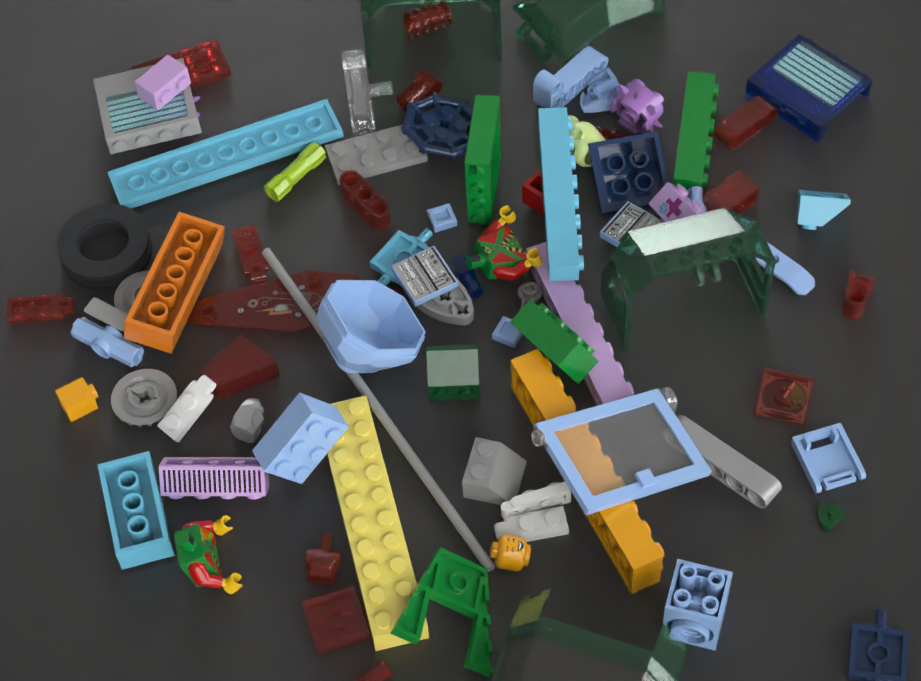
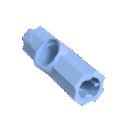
(107, 342)

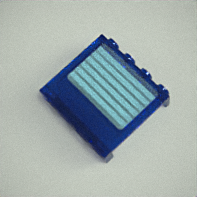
(807, 85)

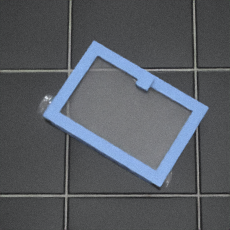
(622, 450)

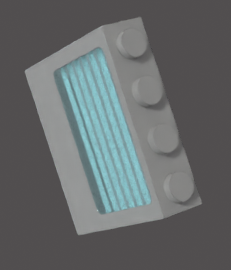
(133, 122)

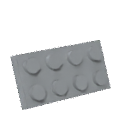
(374, 153)

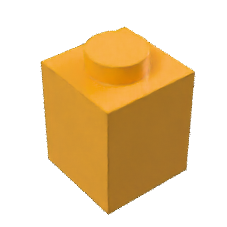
(77, 399)

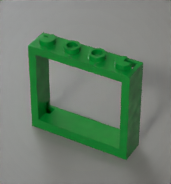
(485, 154)

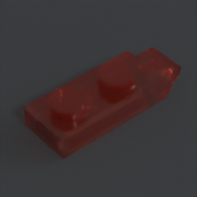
(250, 253)
(39, 308)

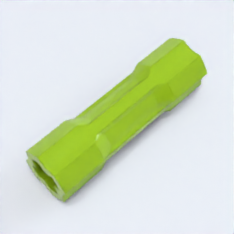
(283, 182)

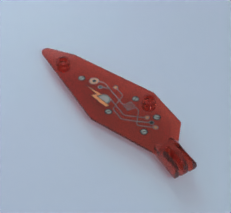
(267, 303)

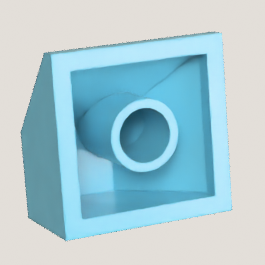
(818, 207)

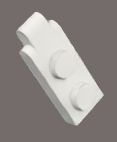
(188, 408)
(534, 500)
(535, 524)

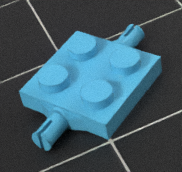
(397, 249)

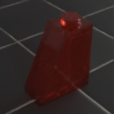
(239, 368)

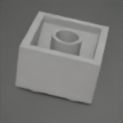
(492, 472)

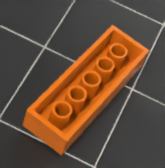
(174, 282)

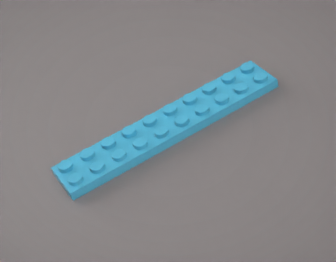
(224, 154)

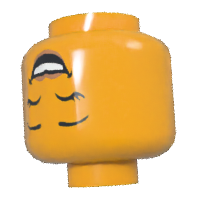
(510, 552)

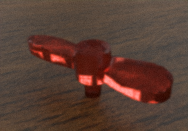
(614, 134)

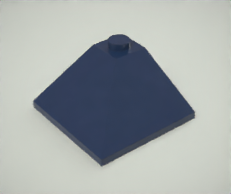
(627, 170)

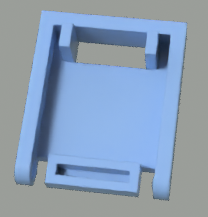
(830, 464)

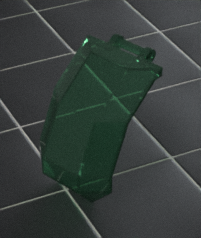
(573, 24)

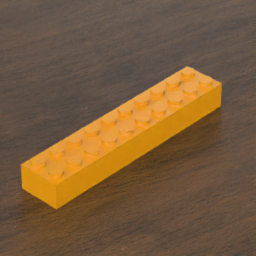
(619, 527)

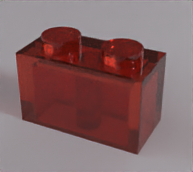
(734, 193)

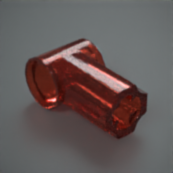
(421, 88)

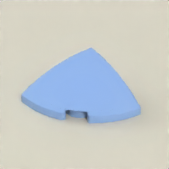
(598, 93)

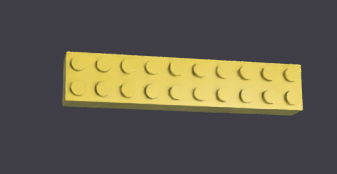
(372, 523)

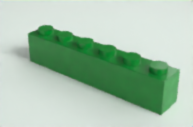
(694, 130)

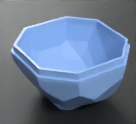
(368, 326)

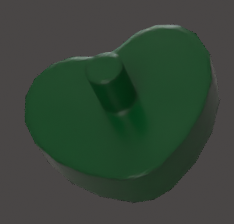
(829, 515)

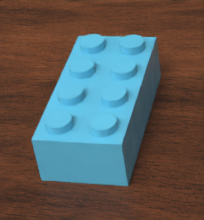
(135, 510)

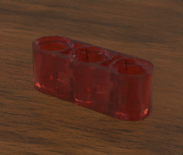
(746, 122)
(365, 200)

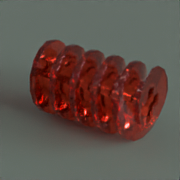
(426, 17)

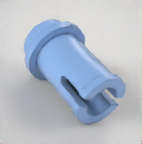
(697, 195)

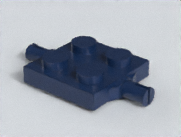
(877, 651)

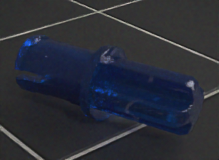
(467, 277)

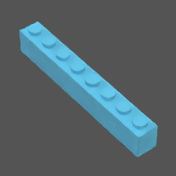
(558, 194)

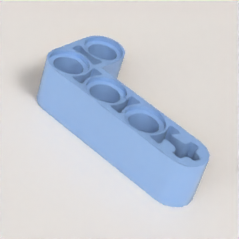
(561, 88)

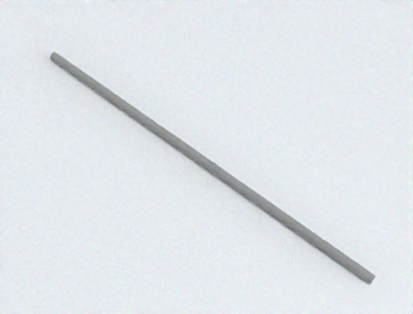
(386, 421)

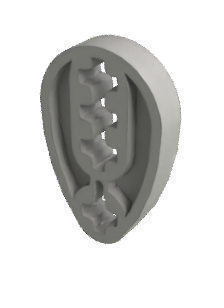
(448, 310)

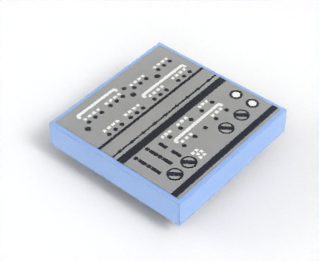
(627, 219)
(424, 276)

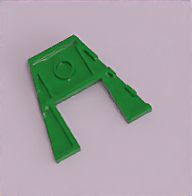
(460, 587)

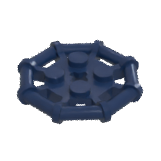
(432, 119)

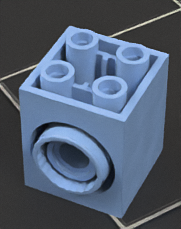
(697, 603)

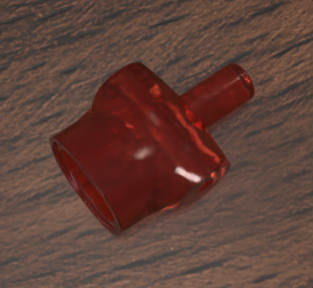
(323, 563)

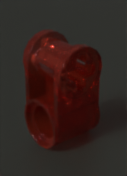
(857, 295)

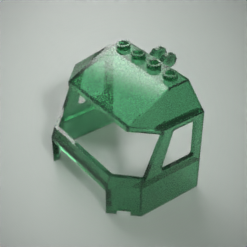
(689, 247)

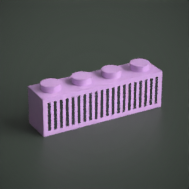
(212, 477)

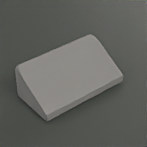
(106, 313)

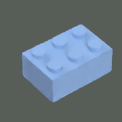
(300, 438)

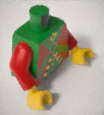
(500, 252)
(199, 554)

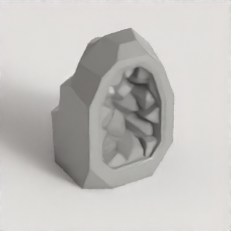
(248, 420)

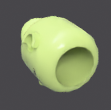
(583, 135)

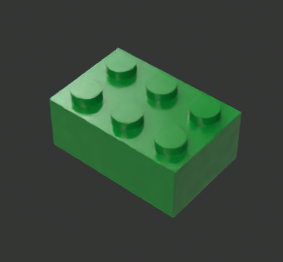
(555, 340)

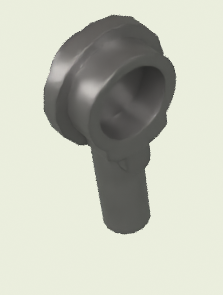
(529, 291)

